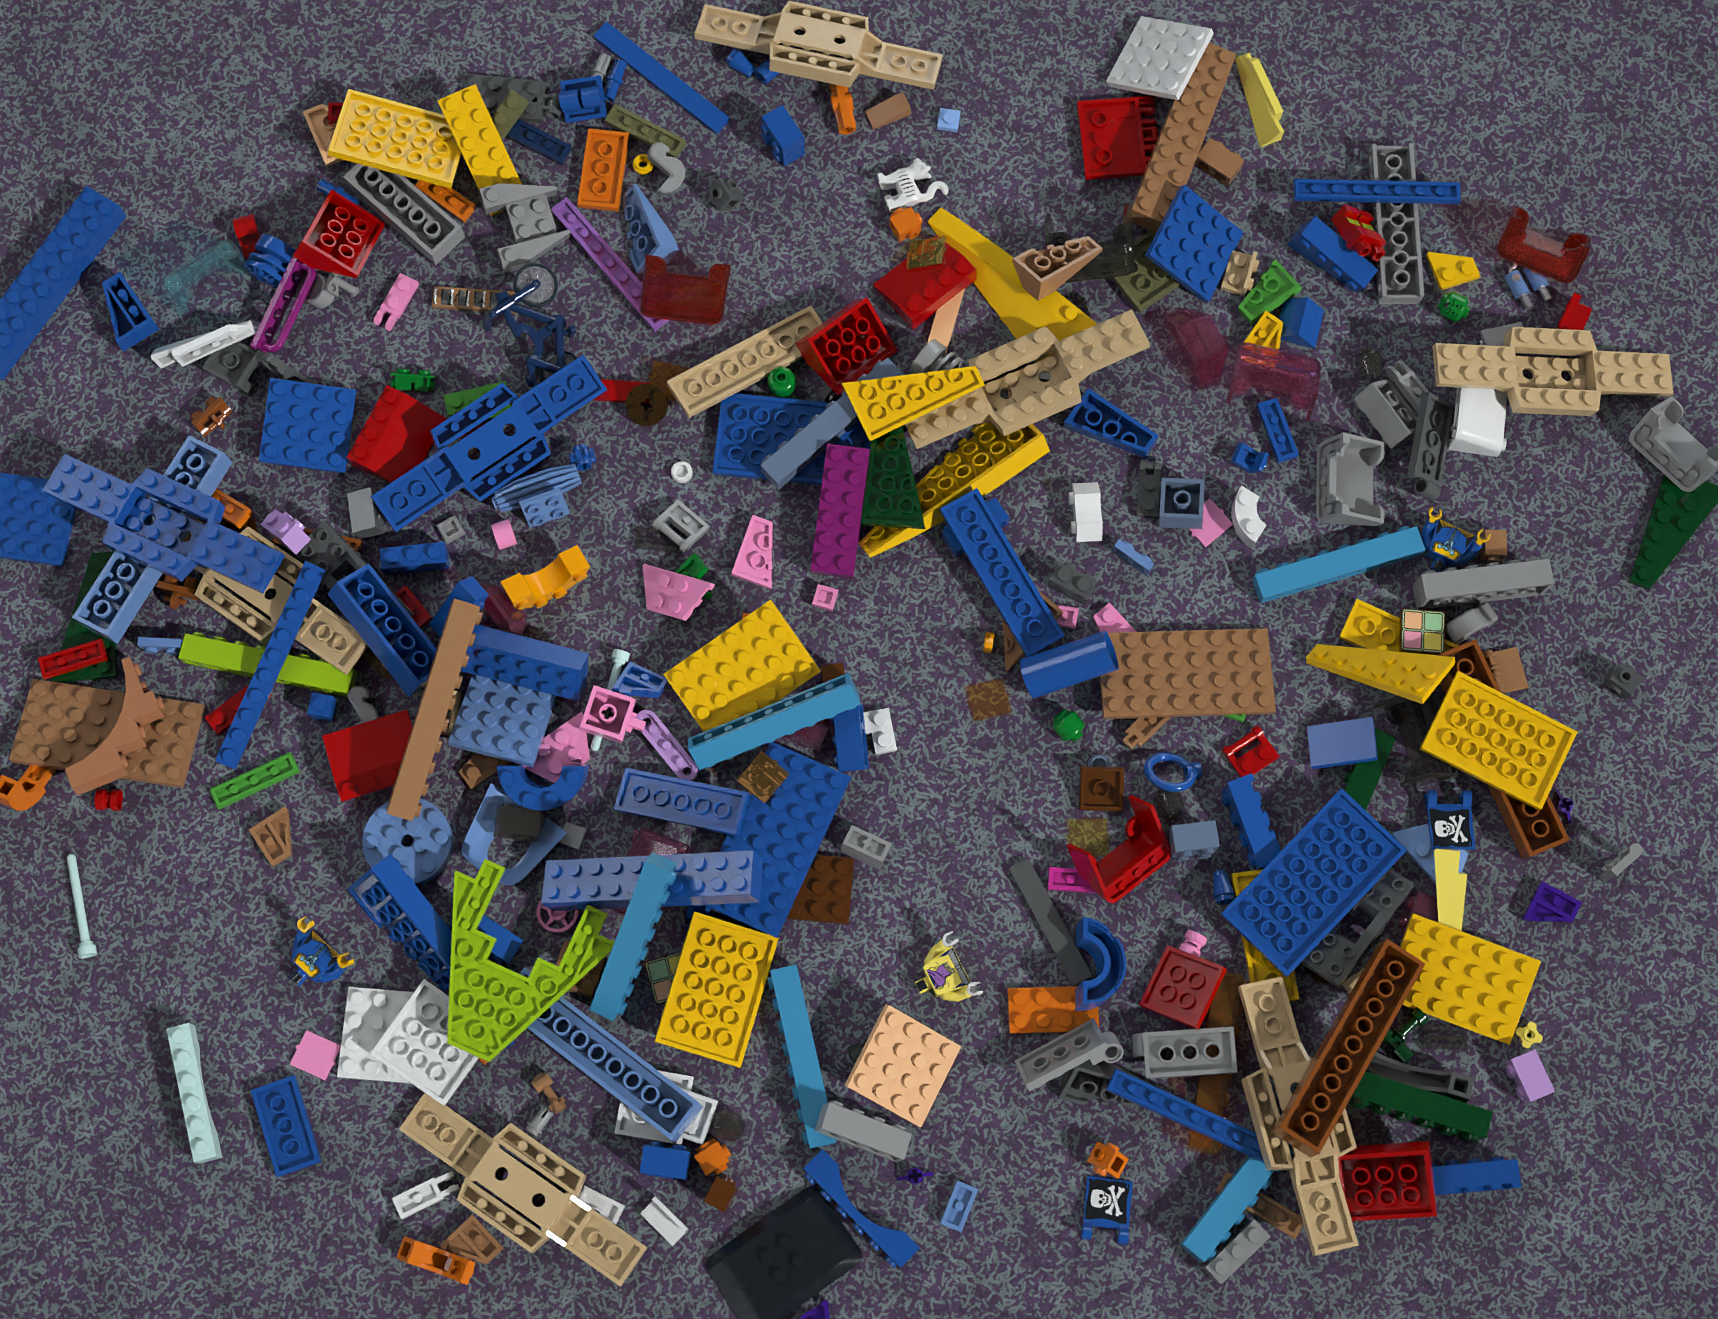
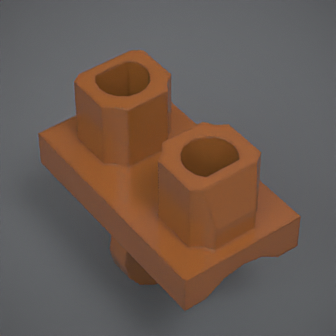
(212, 416)
(170, 586)

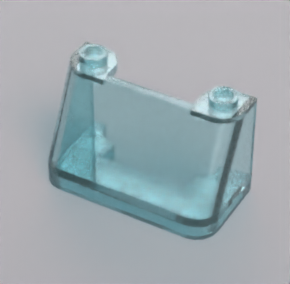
(177, 282)

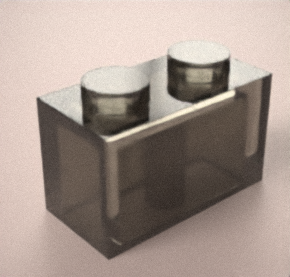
(517, 823)

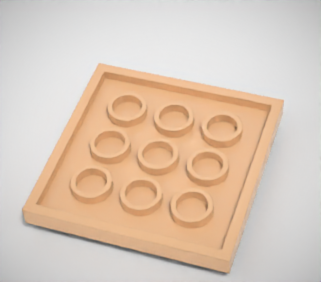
(902, 1065)

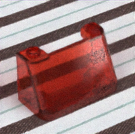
(1540, 252)
(681, 295)

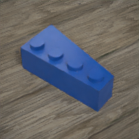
(1109, 424)
(1251, 821)
(1476, 1176)

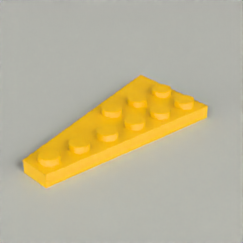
(897, 400)
(1399, 673)

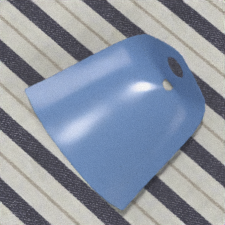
(482, 830)

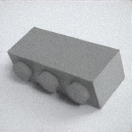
(1236, 1252)

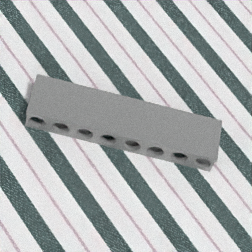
(1398, 223)

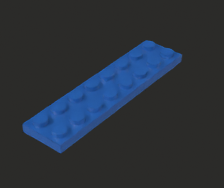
(1002, 573)

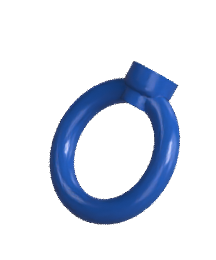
(1191, 772)

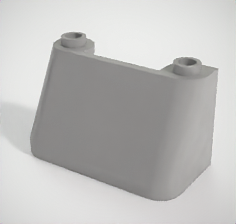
(1673, 447)
(1346, 480)

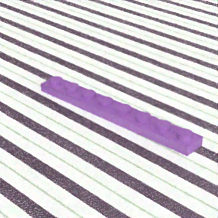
(603, 256)

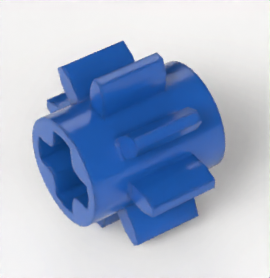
(582, 457)

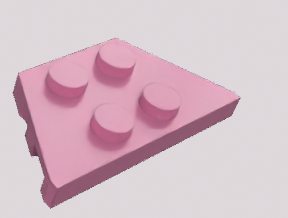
(673, 592)
(560, 748)

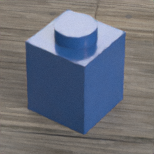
(322, 707)

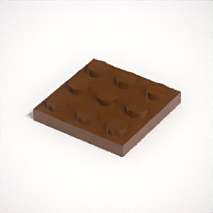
(825, 891)

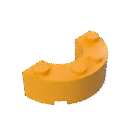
(549, 582)

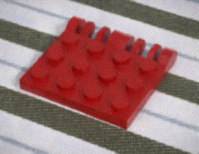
(1116, 136)

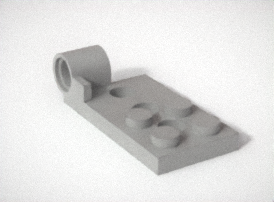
(1150, 1044)
(1095, 1046)

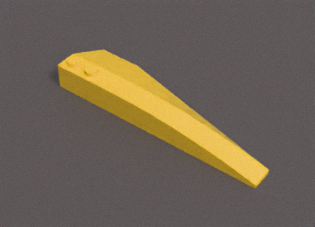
(1002, 287)
(978, 463)

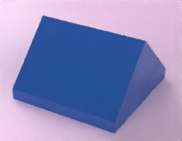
(1301, 321)

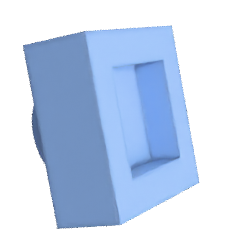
(948, 120)

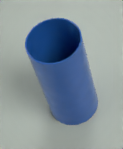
(1069, 664)

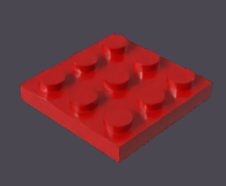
(1182, 987)

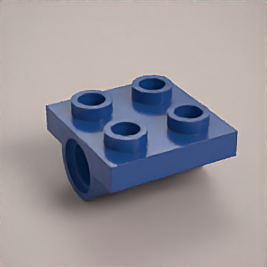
(582, 99)

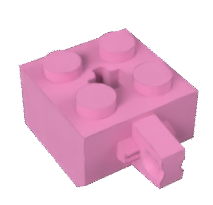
(621, 709)

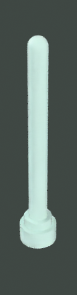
(619, 659)
(86, 947)

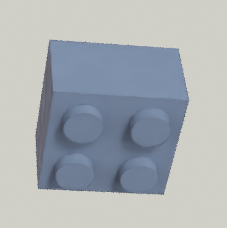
(1181, 503)
(1193, 840)

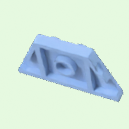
(1418, 847)

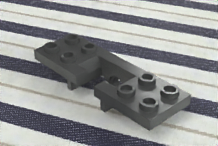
(238, 361)
(335, 555)
(1338, 955)

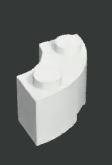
(1086, 511)
(1245, 517)

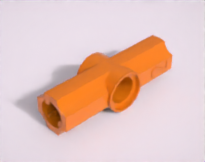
(843, 108)

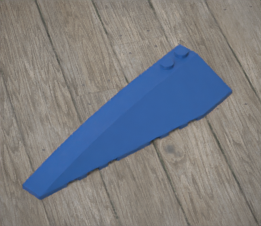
(395, 901)

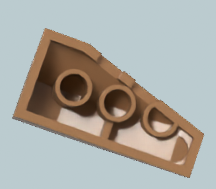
(1049, 268)

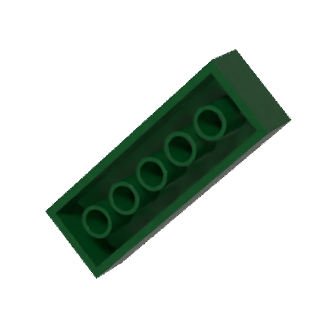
(1422, 1107)

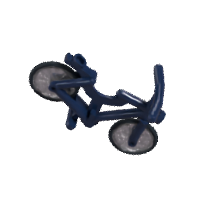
(535, 287)

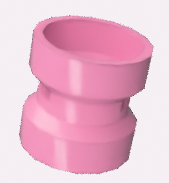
(1193, 943)

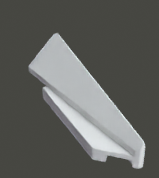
(201, 345)

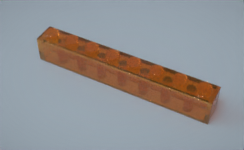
(1211, 1089)

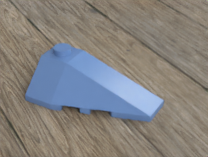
(646, 230)

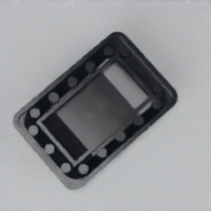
(784, 1258)

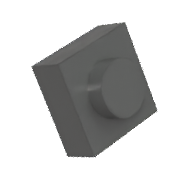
(826, 394)

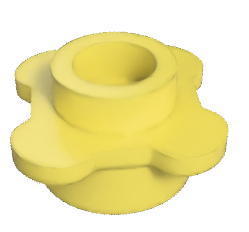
(1528, 1041)

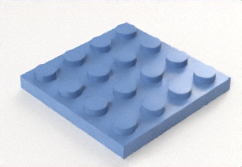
(502, 720)

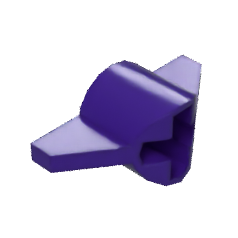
(1564, 806)
(915, 1176)

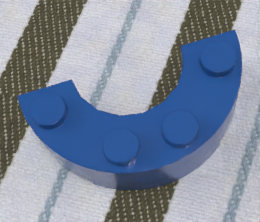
(540, 797)
(1109, 962)

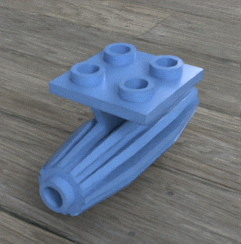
(539, 494)

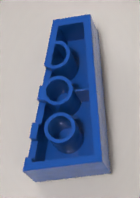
(1329, 252)

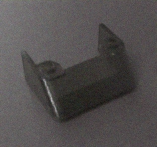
(1116, 256)
(1414, 724)

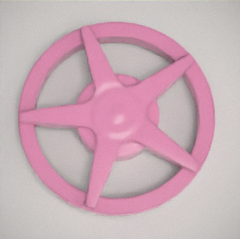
(556, 916)

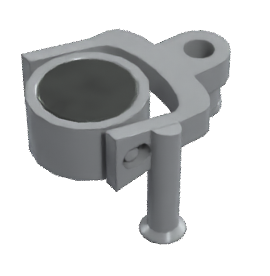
(325, 289)

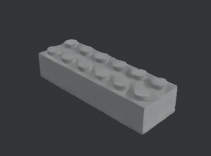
(406, 210)
(1482, 583)

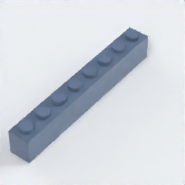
(822, 430)

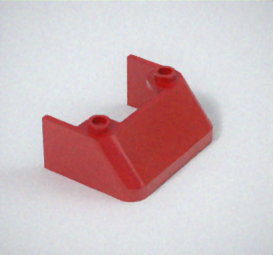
(1129, 862)

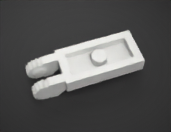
(423, 1196)

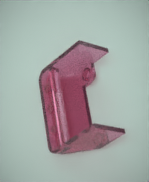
(1276, 372)

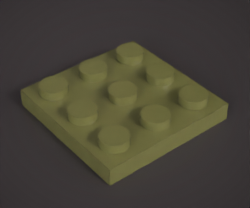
(1147, 281)

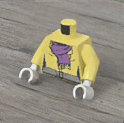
(945, 973)

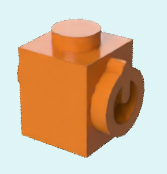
(905, 223)
(713, 1157)

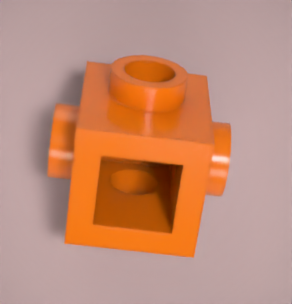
(1103, 1158)

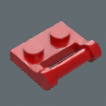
(1256, 758)

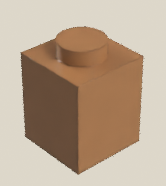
(1496, 547)

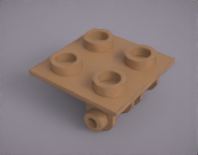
(1507, 669)

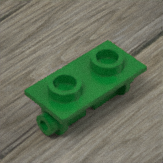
(404, 379)

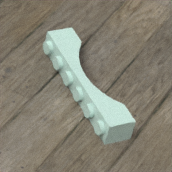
(198, 1119)

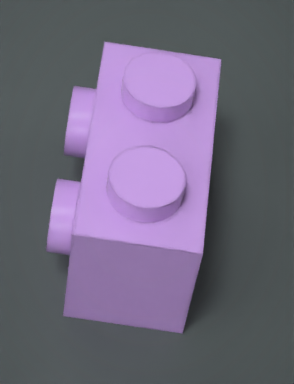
(286, 530)
(1529, 1076)

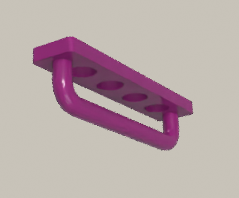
(263, 342)

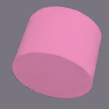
(504, 534)

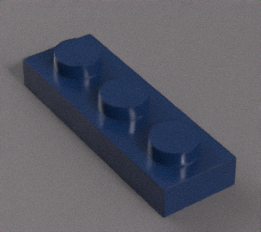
(540, 142)

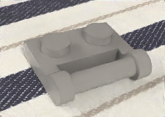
(683, 520)
(1622, 861)

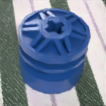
(271, 261)

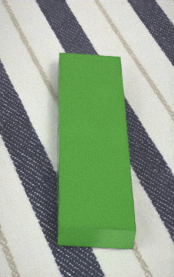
(254, 780)

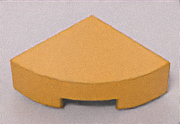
(988, 642)

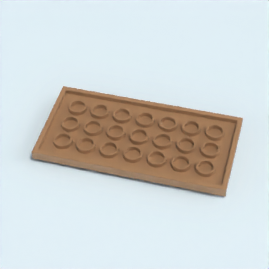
(1189, 674)
(71, 721)

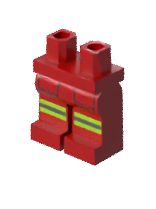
(1358, 232)

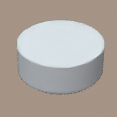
(681, 472)

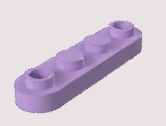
(667, 746)

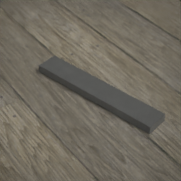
(1050, 922)

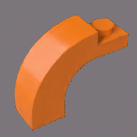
(27, 790)
(436, 1260)

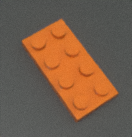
(603, 170)
(1045, 1010)

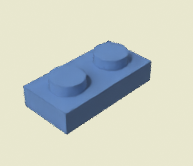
(1127, 553)
(152, 645)
(959, 1206)

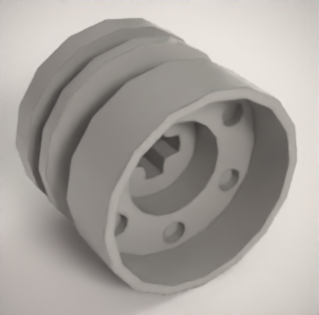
(933, 359)

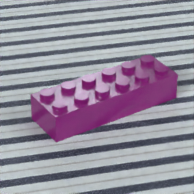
(840, 511)

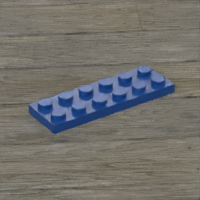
(682, 802)

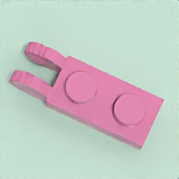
(396, 300)

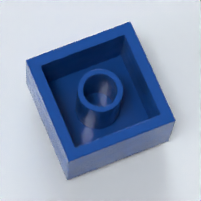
(782, 136)
(665, 1162)

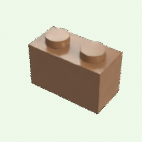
(1219, 162)

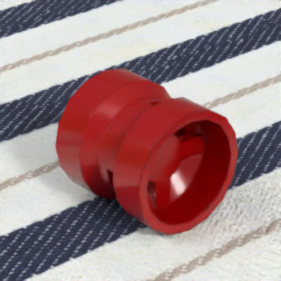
(108, 799)

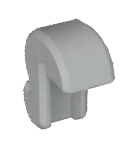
(668, 165)
(1470, 622)
(359, 699)

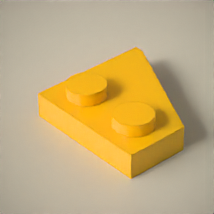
(1452, 269)
(1266, 332)

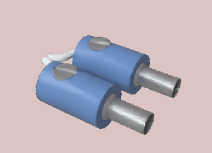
(1520, 289)

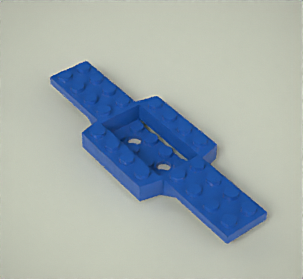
(453, 469)
(160, 544)

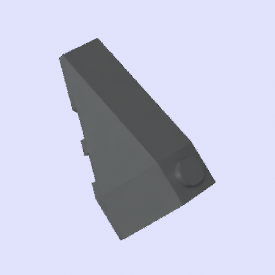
(1090, 1083)

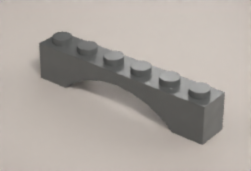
(1440, 1082)

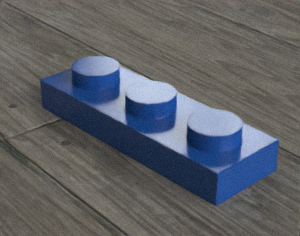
(1277, 430)

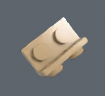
(1239, 272)

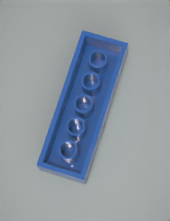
(385, 627)
(527, 663)

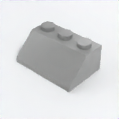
(1388, 412)

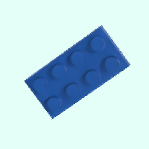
(286, 1126)

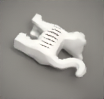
(906, 188)

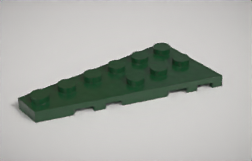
(890, 485)
(1669, 527)
(78, 634)

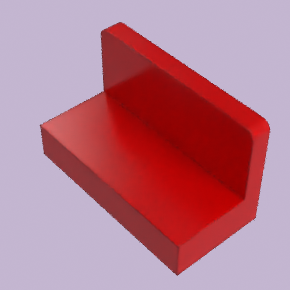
(1574, 315)

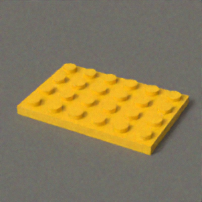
(395, 139)
(743, 669)
(1498, 740)
(1468, 978)
(716, 990)

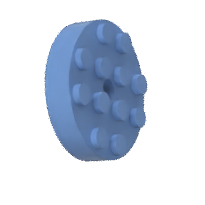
(430, 847)

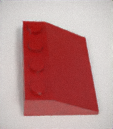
(339, 237)
(923, 290)
(847, 345)
(394, 436)
(368, 754)
(1388, 1181)

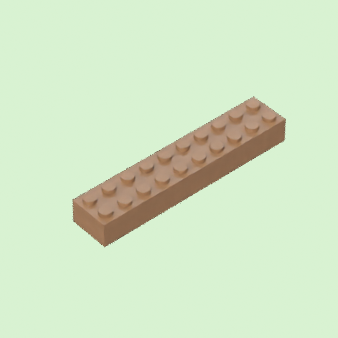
(1181, 138)
(433, 709)

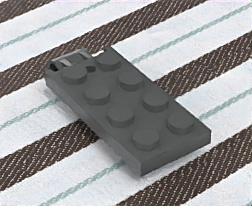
(495, 89)
(1430, 445)

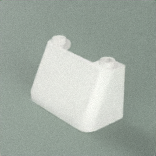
(1479, 421)

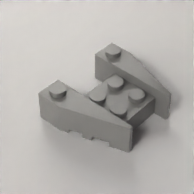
(529, 221)

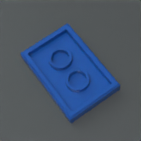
(1342, 743)

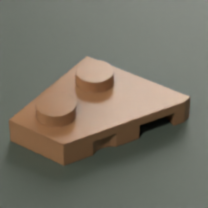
(473, 1242)

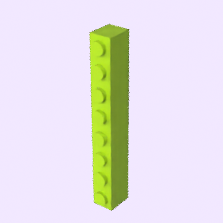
(244, 660)

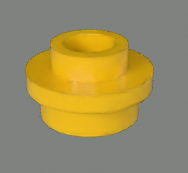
(642, 170)

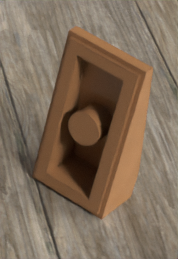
(889, 111)

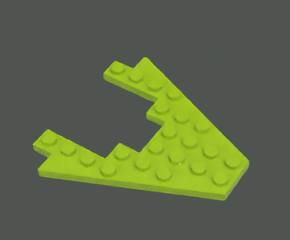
(494, 1003)

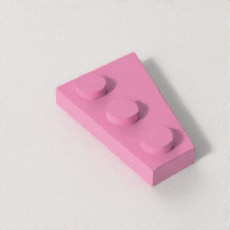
(755, 554)
(1111, 621)

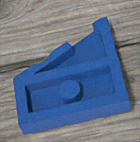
(640, 682)

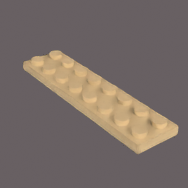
(742, 363)

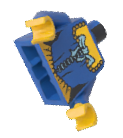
(1448, 543)
(315, 956)

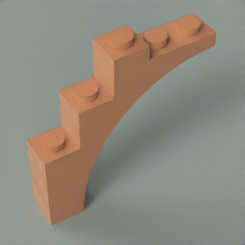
(109, 759)

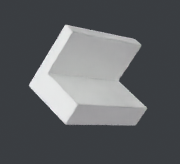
(664, 1221)

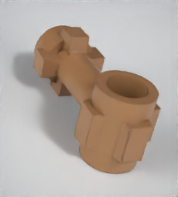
(542, 1083)

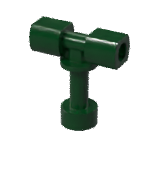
(1396, 1038)

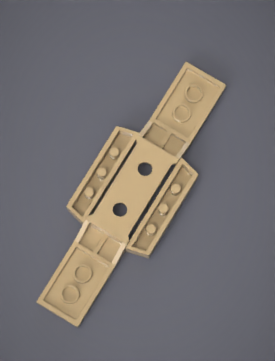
(821, 28)
(1547, 392)
(1031, 398)
(321, 629)
(1286, 1060)
(561, 1216)

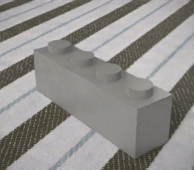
(863, 1132)

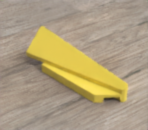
(1261, 100)
(1449, 887)

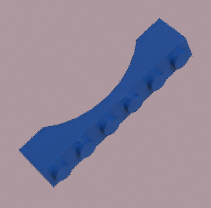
(894, 1243)

